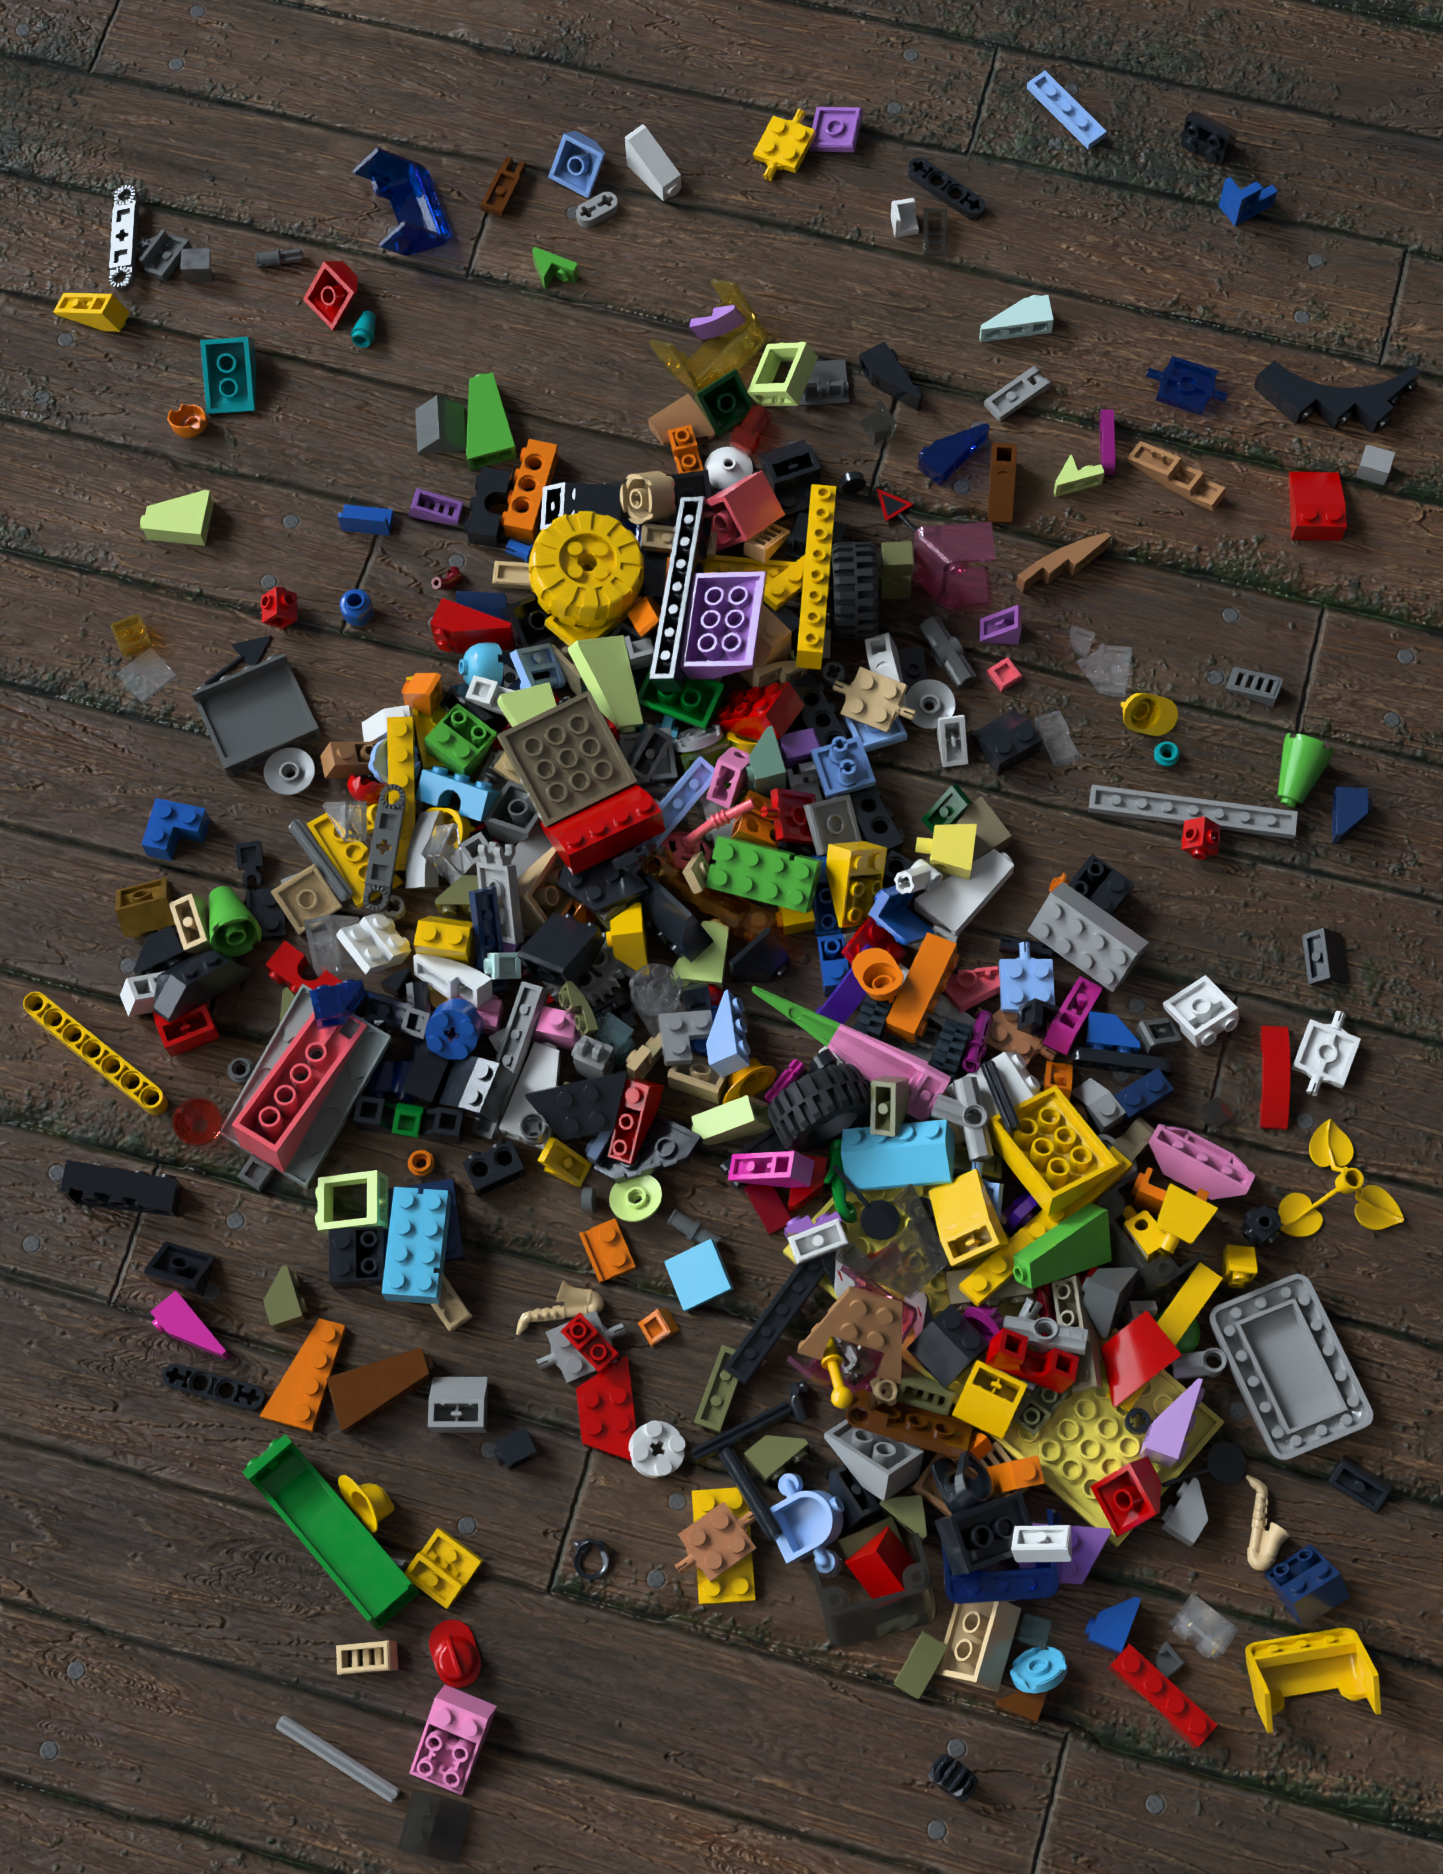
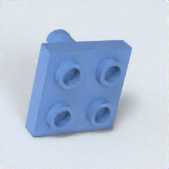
(843, 767)

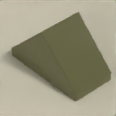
(907, 1513)

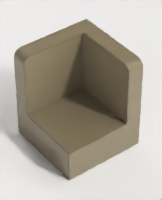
(1135, 1140)

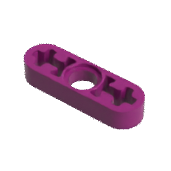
(1107, 441)

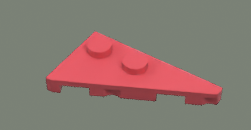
(972, 987)

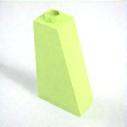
(609, 679)
(526, 703)

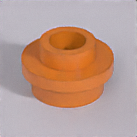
(419, 1155)

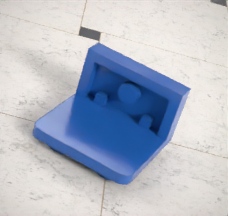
(892, 914)

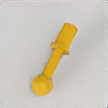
(841, 1396)

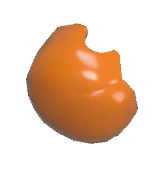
(188, 421)

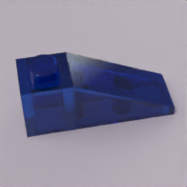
(949, 453)

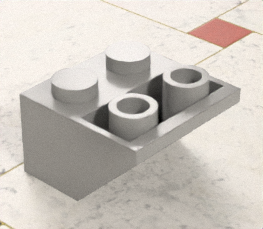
(458, 1405)

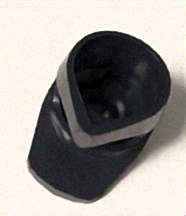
(957, 1487)

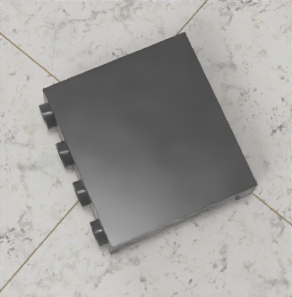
(256, 714)

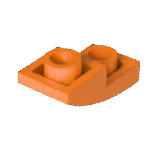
(685, 449)

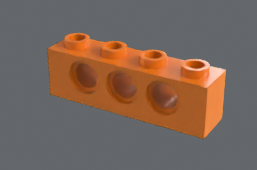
(526, 524)

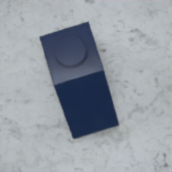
(1348, 810)

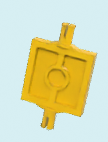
(784, 144)

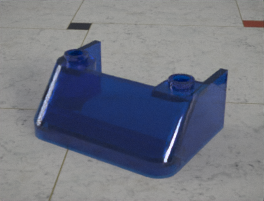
(413, 200)
(1005, 1585)

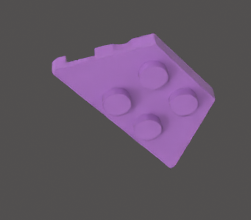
(1086, 1548)

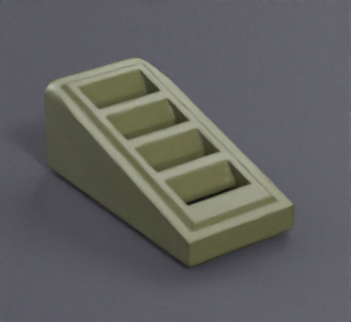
(922, 1401)

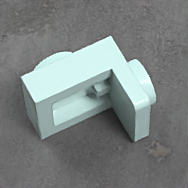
(503, 965)

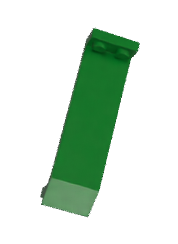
(331, 1532)

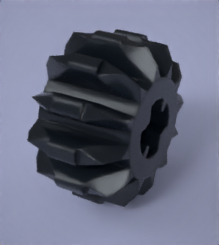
(953, 1778)

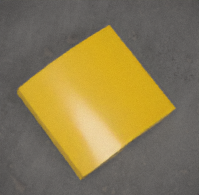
(443, 1567)

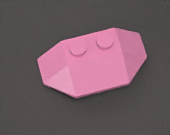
(1199, 1163)

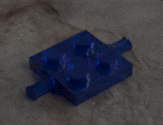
(1186, 385)

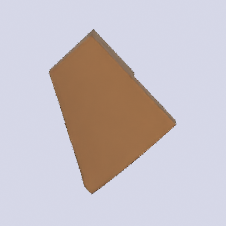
(680, 414)

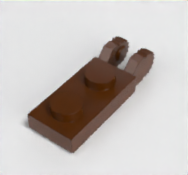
(502, 188)

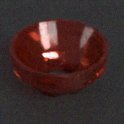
(190, 1112)

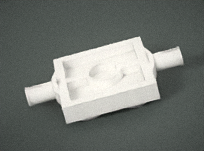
(1326, 1053)

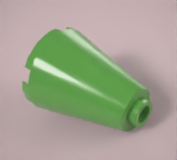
(1301, 767)
(231, 923)

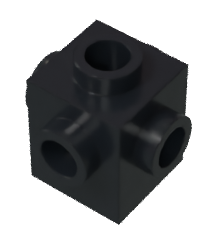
(1257, 1234)

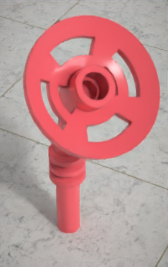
(688, 843)

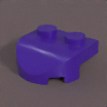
(1019, 1212)

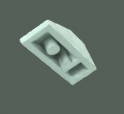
(1024, 318)

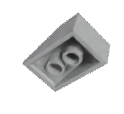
(876, 1460)

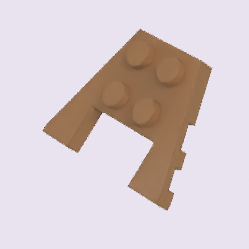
(866, 1321)

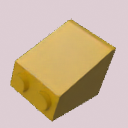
(446, 939)

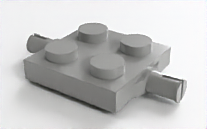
(567, 1356)

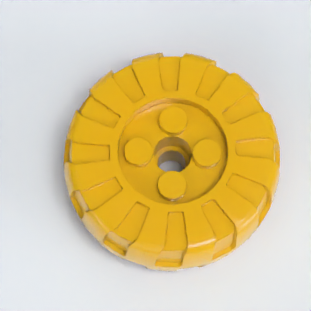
(586, 569)

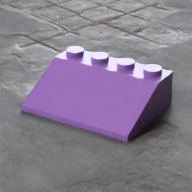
(722, 623)

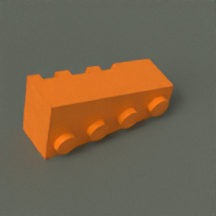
(922, 988)

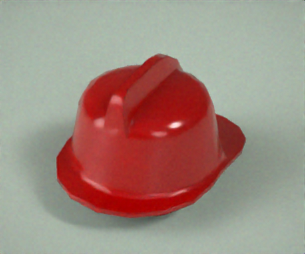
(454, 1653)

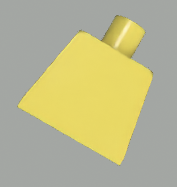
(950, 848)

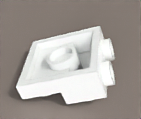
(374, 943)
(1202, 1011)

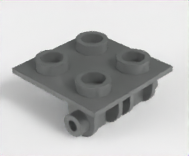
(827, 384)

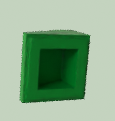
(407, 1120)

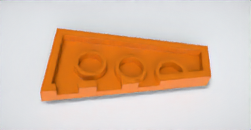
(304, 1385)

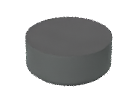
(588, 1201)

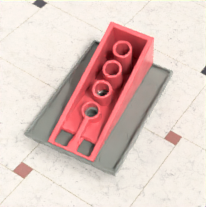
(303, 1090)

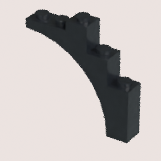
(1334, 405)

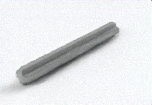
(338, 1758)

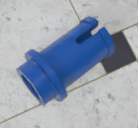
(519, 550)

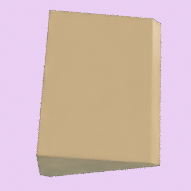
(697, 1079)

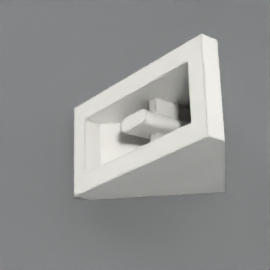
(952, 740)

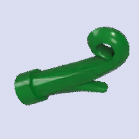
(844, 1208)

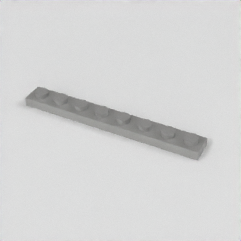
(1179, 809)

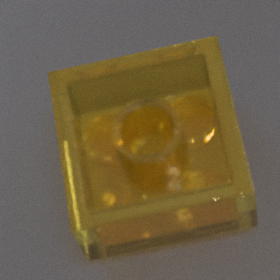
(131, 634)

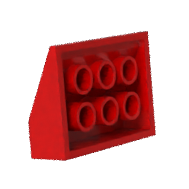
(605, 828)

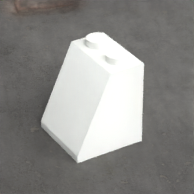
(1015, 1077)

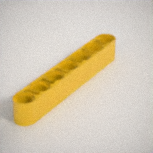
(89, 1043)

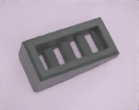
(1256, 677)

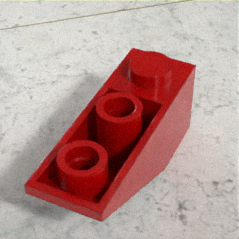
(634, 1118)

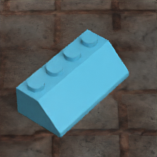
(917, 1156)

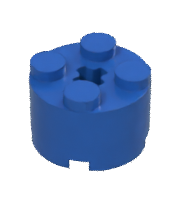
(449, 1042)

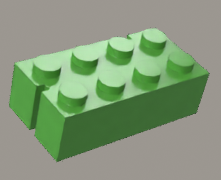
(764, 874)

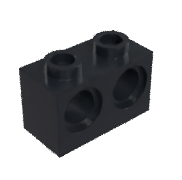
(497, 1174)

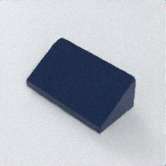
(483, 601)

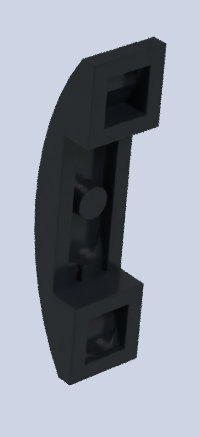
(395, 1012)

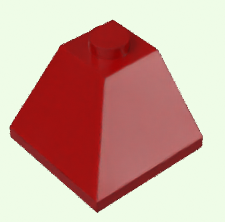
(332, 292)
(1129, 1495)

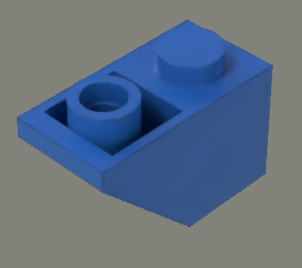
(832, 962)
(1109, 1033)

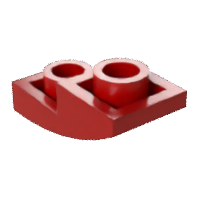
(590, 1343)

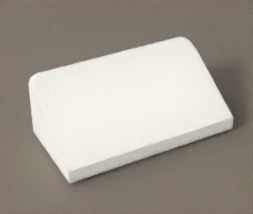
(818, 1241)
(1042, 1543)

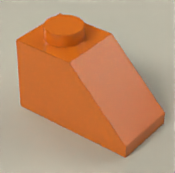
(645, 615)
(423, 692)
(1059, 1075)
(1016, 1475)

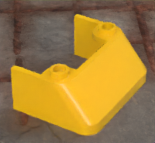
(1310, 1665)

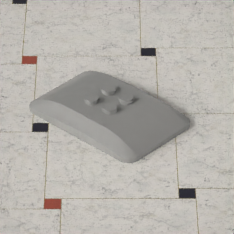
(1290, 1367)

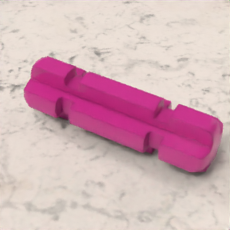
(786, 1078)

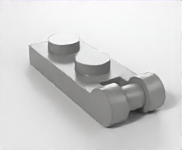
(1017, 393)

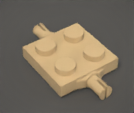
(874, 700)

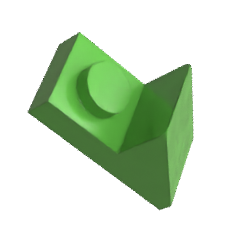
(553, 265)

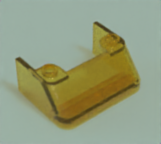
(719, 353)

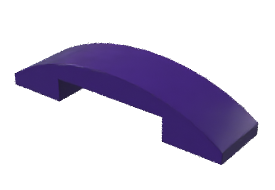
(844, 998)

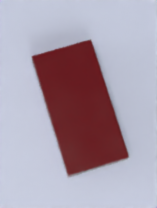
(768, 1207)

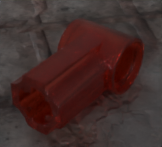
(748, 435)

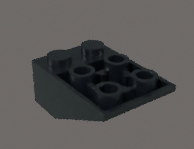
(575, 497)

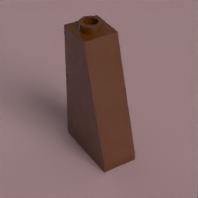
(373, 1388)

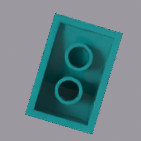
(229, 374)

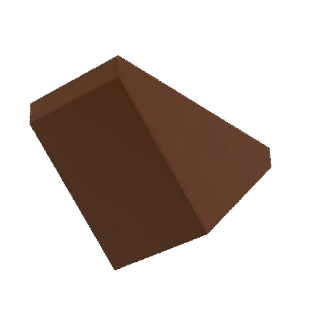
(1023, 1705)

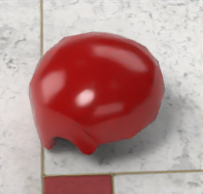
(364, 789)

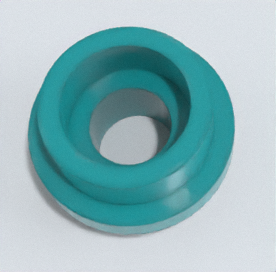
(1170, 748)

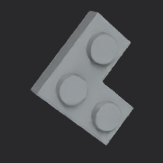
(678, 1029)

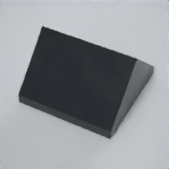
(181, 1268)

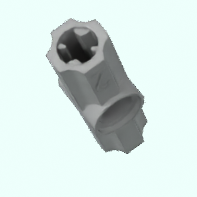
(1061, 1336)

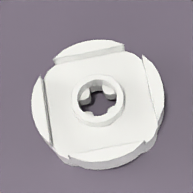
(641, 1452)

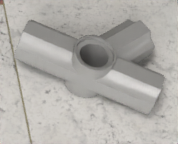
(956, 1112)

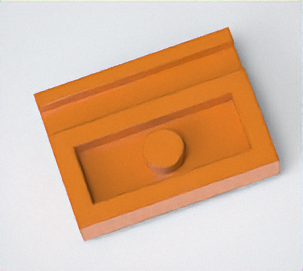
(607, 1251)

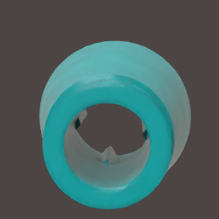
(364, 330)

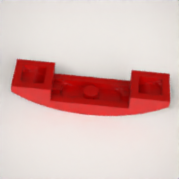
(1275, 1077)

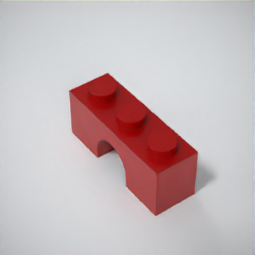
(287, 967)
(1051, 1369)

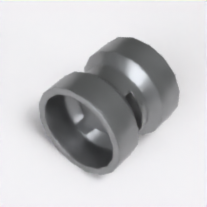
(531, 1124)

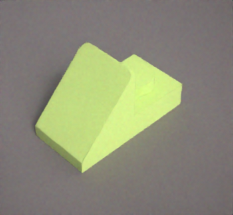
(1074, 480)

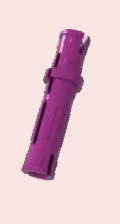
(976, 1048)

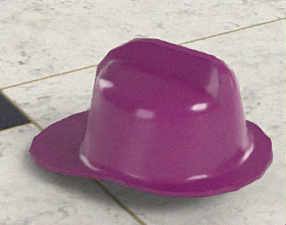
(985, 1320)

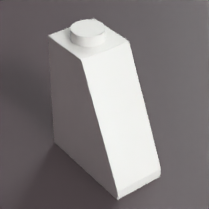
(651, 163)

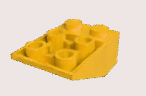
(854, 879)
(966, 1219)

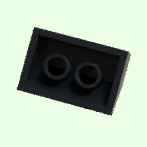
(673, 922)

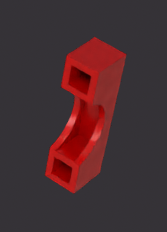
(1163, 1695)

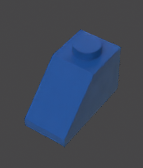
(1112, 1626)

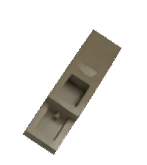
(1072, 1313)

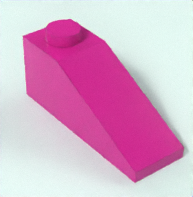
(1072, 1015)
(772, 1169)
(183, 1324)

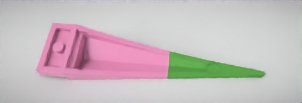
(868, 1054)

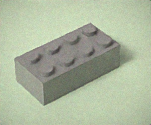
(1087, 936)

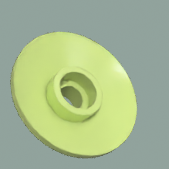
(626, 1193)

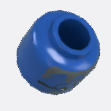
(356, 607)

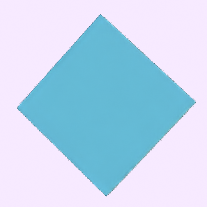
(699, 1275)

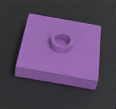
(836, 129)

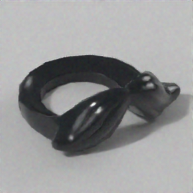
(582, 1547)

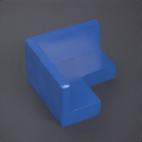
(1245, 203)

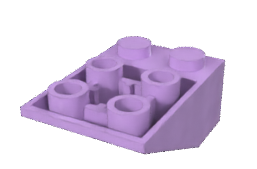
(1166, 1435)

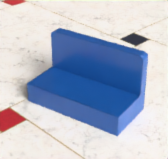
(366, 520)

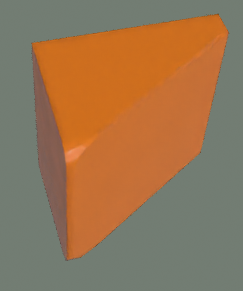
(658, 1326)
(979, 1444)

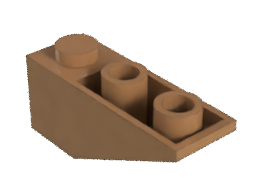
(346, 758)

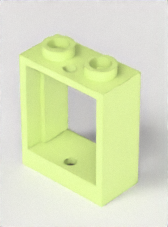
(788, 393)
(376, 1200)

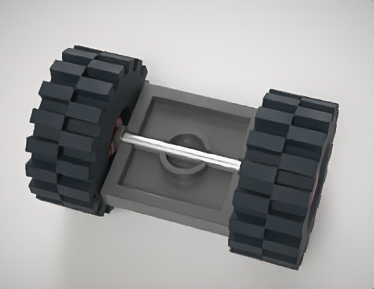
(941, 1048)

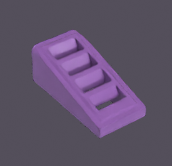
(433, 515)

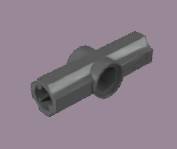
(947, 652)

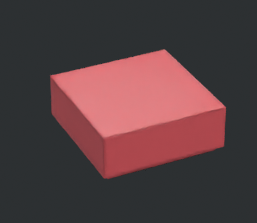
(1004, 674)

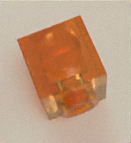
(757, 922)

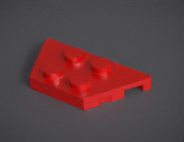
(608, 1410)

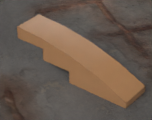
(1176, 476)
(1068, 558)

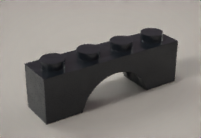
(436, 1124)

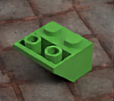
(459, 741)

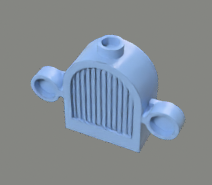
(807, 1523)

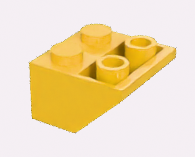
(989, 1399)

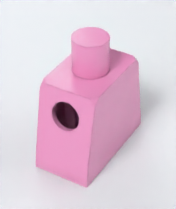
(730, 769)
(556, 1028)

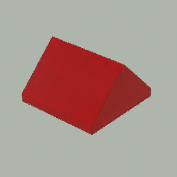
(880, 1564)

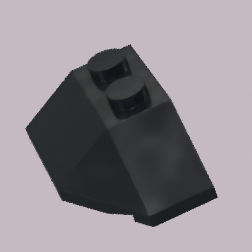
(196, 982)

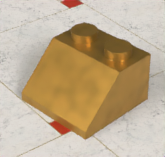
(144, 907)

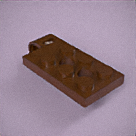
(910, 1424)

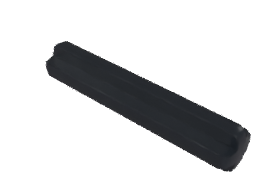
(1000, 1096)

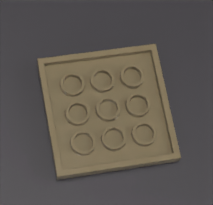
(566, 758)

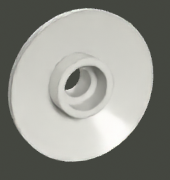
(722, 476)

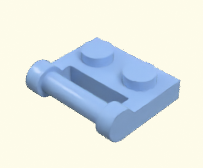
(537, 660)

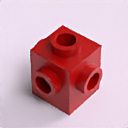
(279, 607)
(1201, 837)

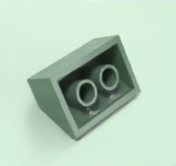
(766, 766)

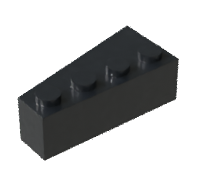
(120, 1189)

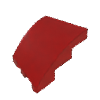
(1136, 1357)

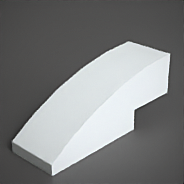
(453, 978)

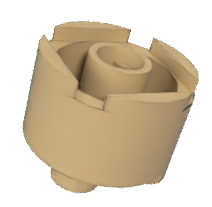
(648, 497)

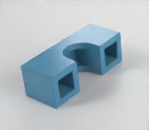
(438, 787)

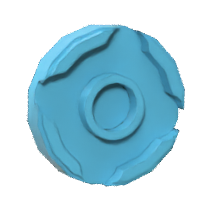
(1038, 1670)

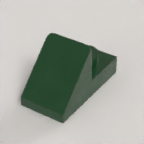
(948, 808)

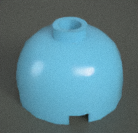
(482, 662)

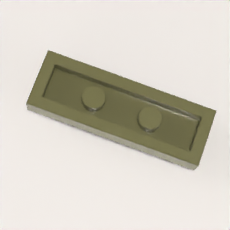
(717, 1394)

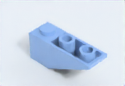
(727, 1039)

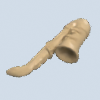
(575, 1301)
(1263, 1544)

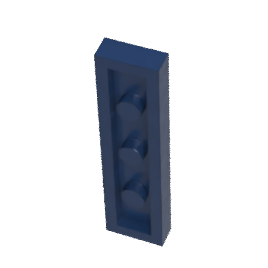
(486, 929)

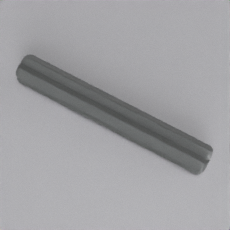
(321, 860)

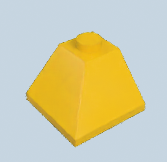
(629, 937)

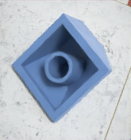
(577, 163)

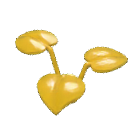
(1333, 1148)

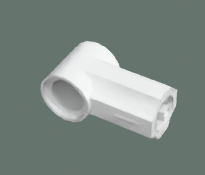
(918, 877)

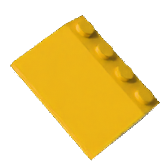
(1052, 1151)

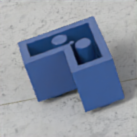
(169, 823)

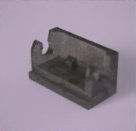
(855, 1360)

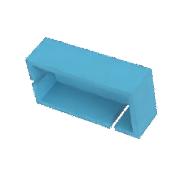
(416, 1245)

